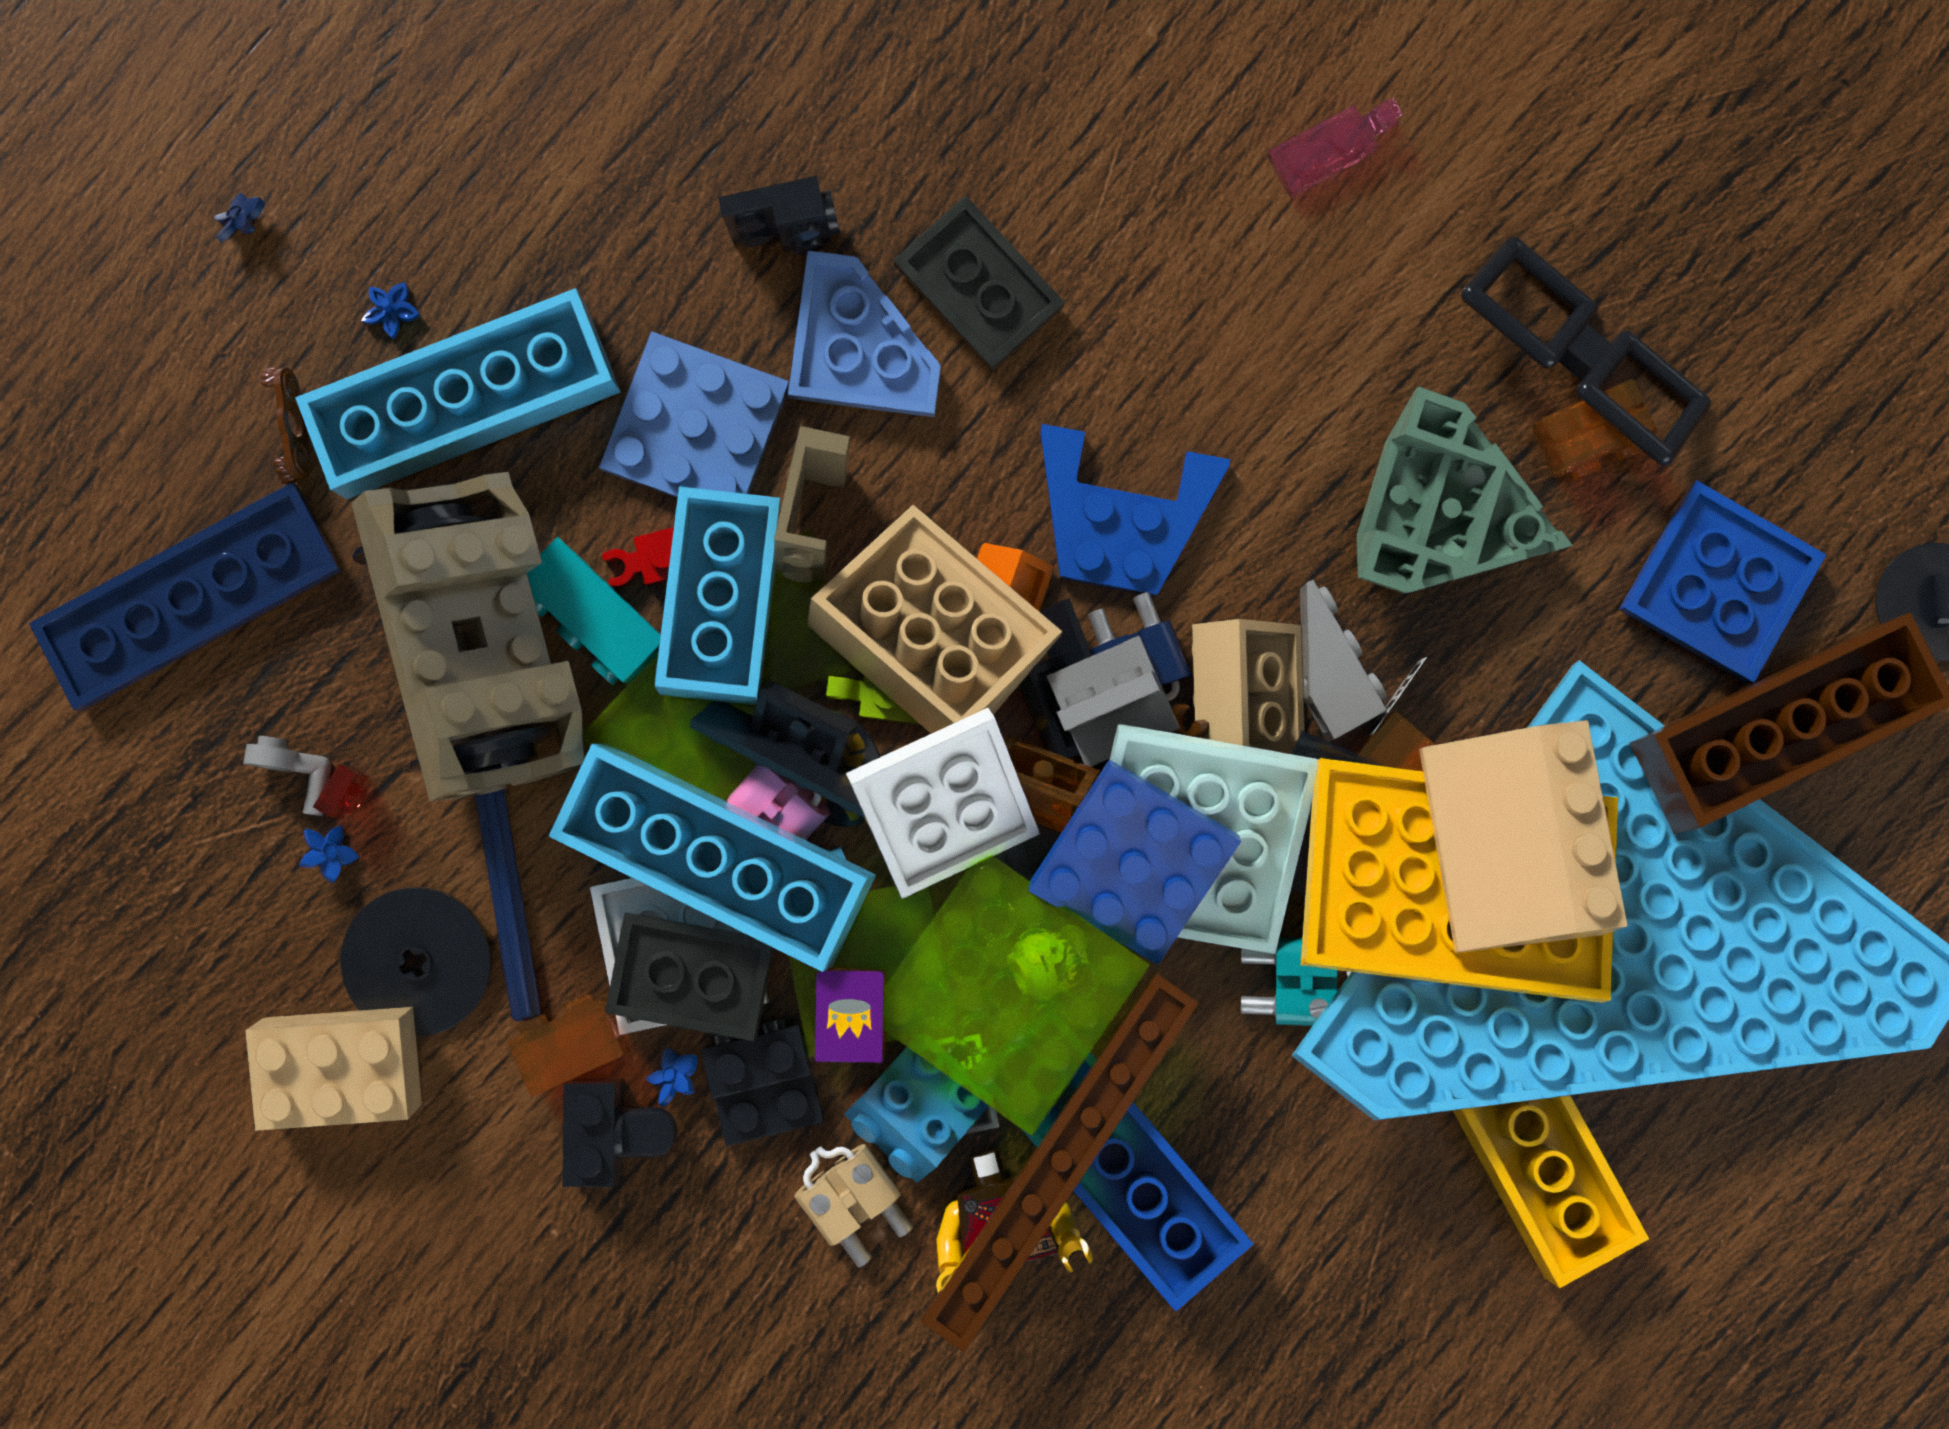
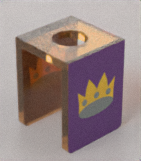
(850, 1015)

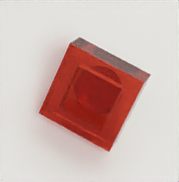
(342, 792)

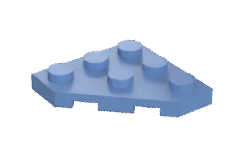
(857, 344)

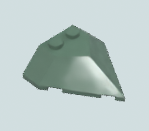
(1446, 503)

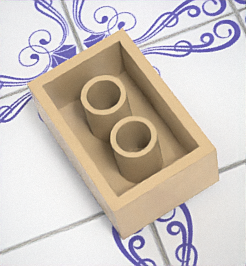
(333, 1068)

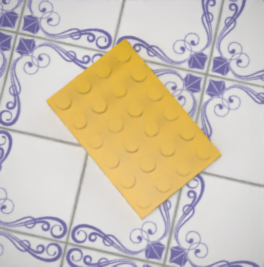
(1382, 903)

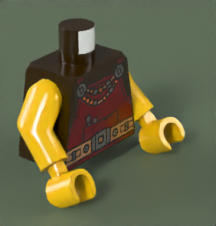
(974, 1206)

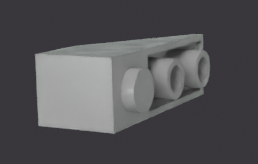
(1333, 678)

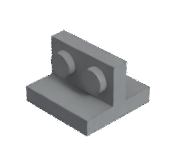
(1107, 691)

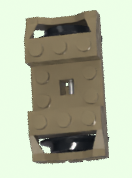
(490, 684)

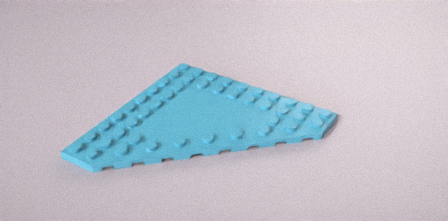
(1733, 961)

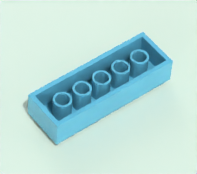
(458, 394)
(712, 856)

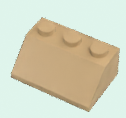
(1249, 682)

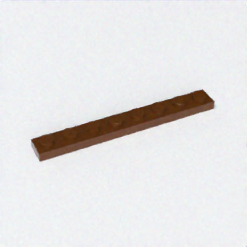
(1059, 1162)

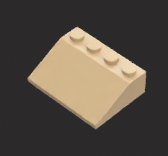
(930, 624)
(1522, 837)

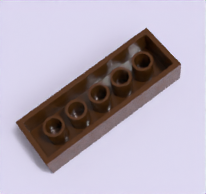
(1792, 723)

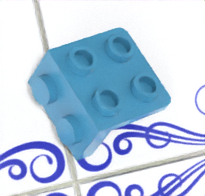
(914, 1114)

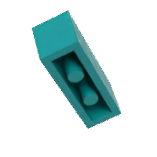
(592, 614)

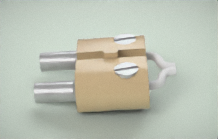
(848, 1196)

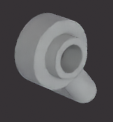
(274, 755)

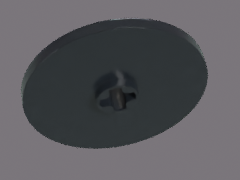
(426, 923)

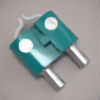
(1300, 990)

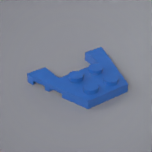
(1119, 535)

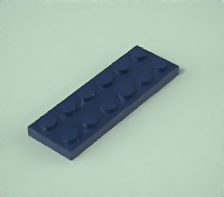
(185, 597)

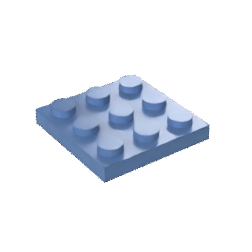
(693, 421)

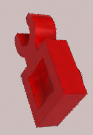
(649, 559)

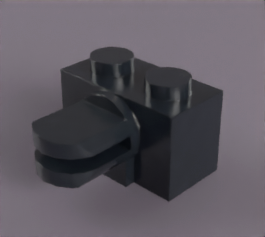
(603, 1132)

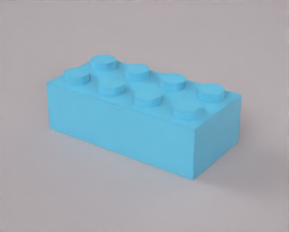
(718, 596)

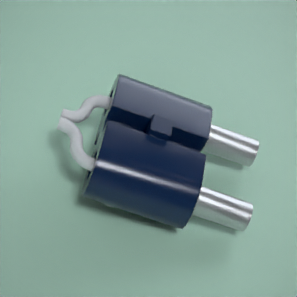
(1157, 637)

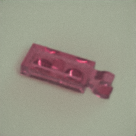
(1331, 146)

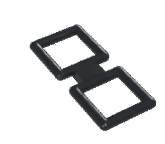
(1586, 351)

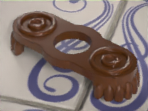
(296, 458)

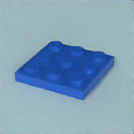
(1722, 582)
(1134, 862)

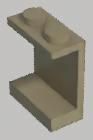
(819, 459)

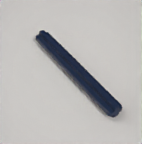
(508, 905)

